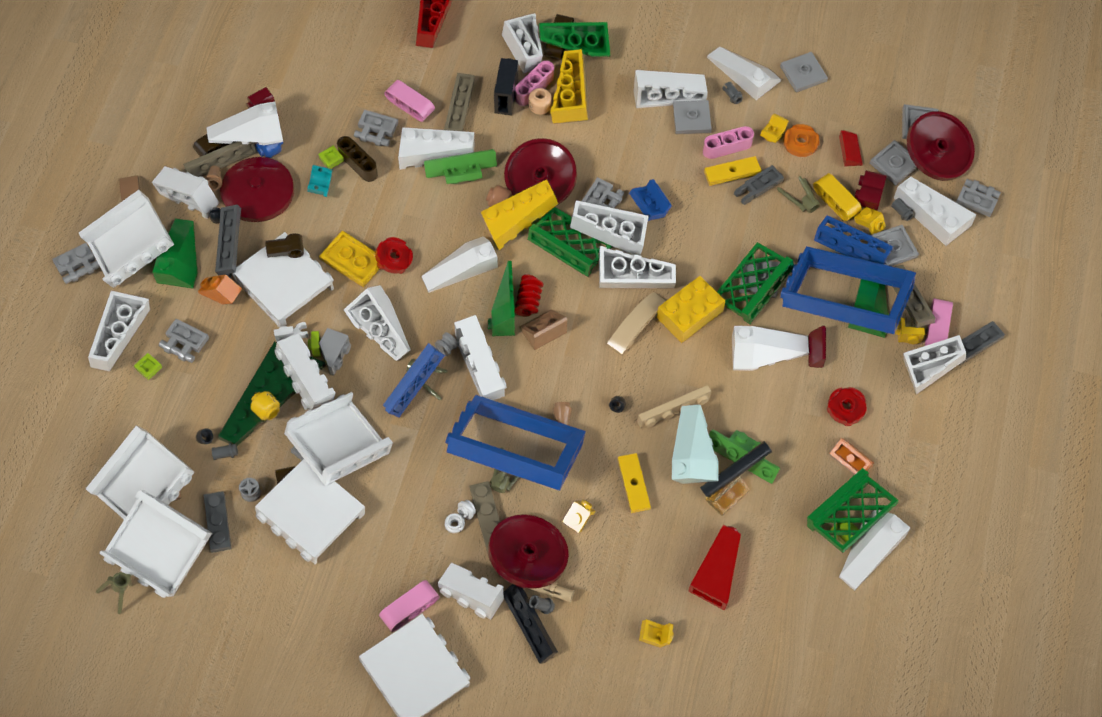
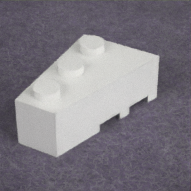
(933, 361)

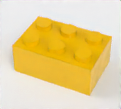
(690, 309)

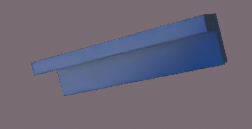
(851, 245)
(413, 380)

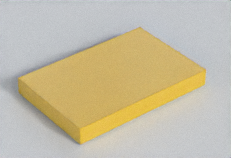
(351, 258)

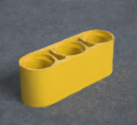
(837, 197)

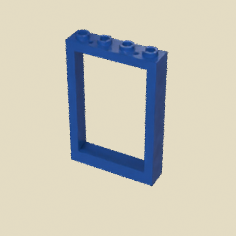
(855, 268)
(510, 462)

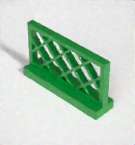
(561, 248)
(768, 287)
(843, 496)

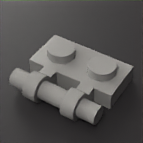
(376, 123)
(600, 192)
(978, 201)
(73, 260)
(186, 335)

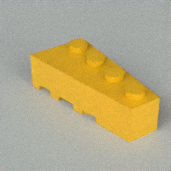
(570, 95)
(518, 212)

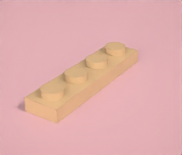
(667, 410)

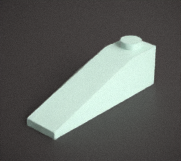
(693, 450)

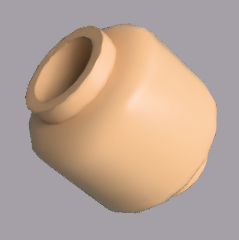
(540, 101)

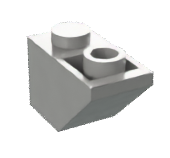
(333, 348)

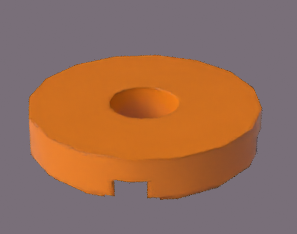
(797, 148)

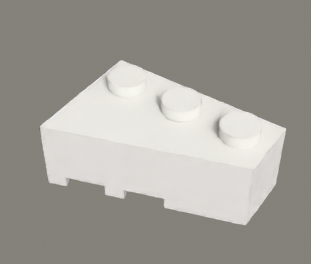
(523, 41)
(186, 189)
(471, 591)

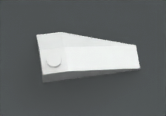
(251, 125)
(376, 317)

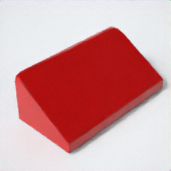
(850, 149)

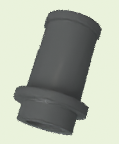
(732, 92)
(905, 212)
(225, 451)
(545, 605)

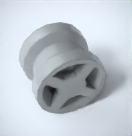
(446, 344)
(247, 486)

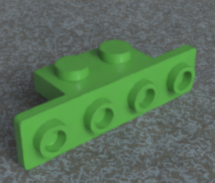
(461, 167)
(739, 445)

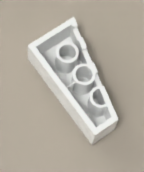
(663, 88)
(429, 144)
(935, 211)
(610, 225)
(633, 271)
(117, 326)
(479, 358)
(303, 372)

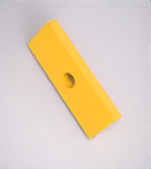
(732, 170)
(632, 473)

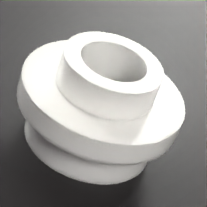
(466, 509)
(454, 518)

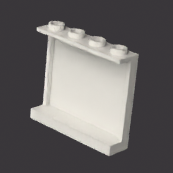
(127, 238)
(281, 282)
(336, 439)
(140, 465)
(308, 511)
(156, 544)
(414, 669)

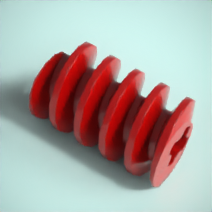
(528, 296)

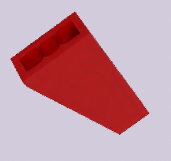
(717, 570)

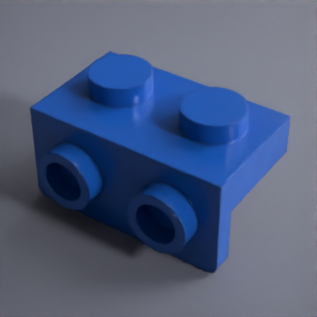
(651, 200)

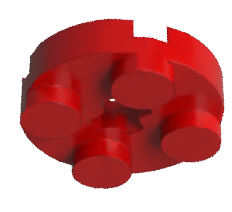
(389, 264)
(847, 416)

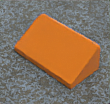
(850, 456)

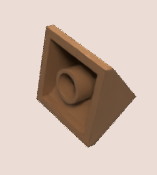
(544, 328)

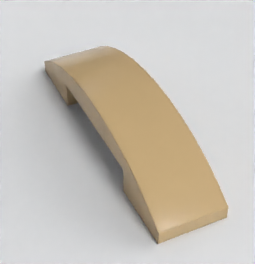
(635, 323)

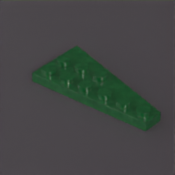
(268, 377)

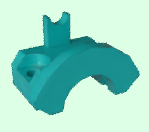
(320, 181)

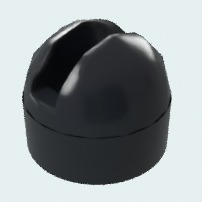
(215, 215)
(613, 404)
(205, 433)

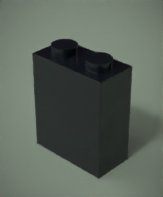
(505, 86)

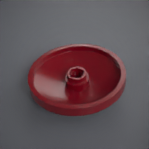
(940, 146)
(541, 161)
(259, 187)
(528, 551)

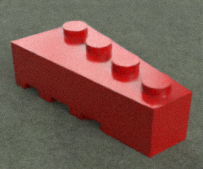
(430, 20)

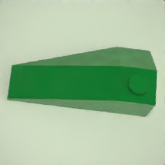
(588, 36)
(179, 262)
(871, 297)
(502, 313)

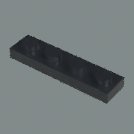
(530, 623)

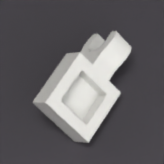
(284, 332)

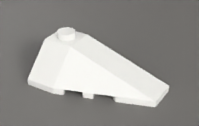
(747, 74)
(467, 261)
(762, 346)
(873, 548)

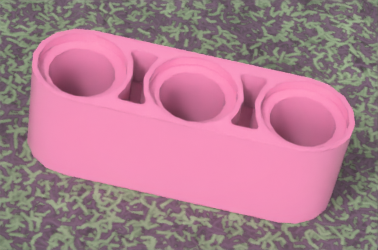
(539, 77)
(409, 100)
(738, 139)
(939, 330)
(409, 606)

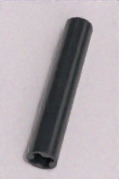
(736, 469)

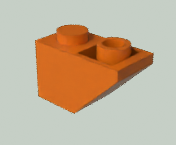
(220, 289)

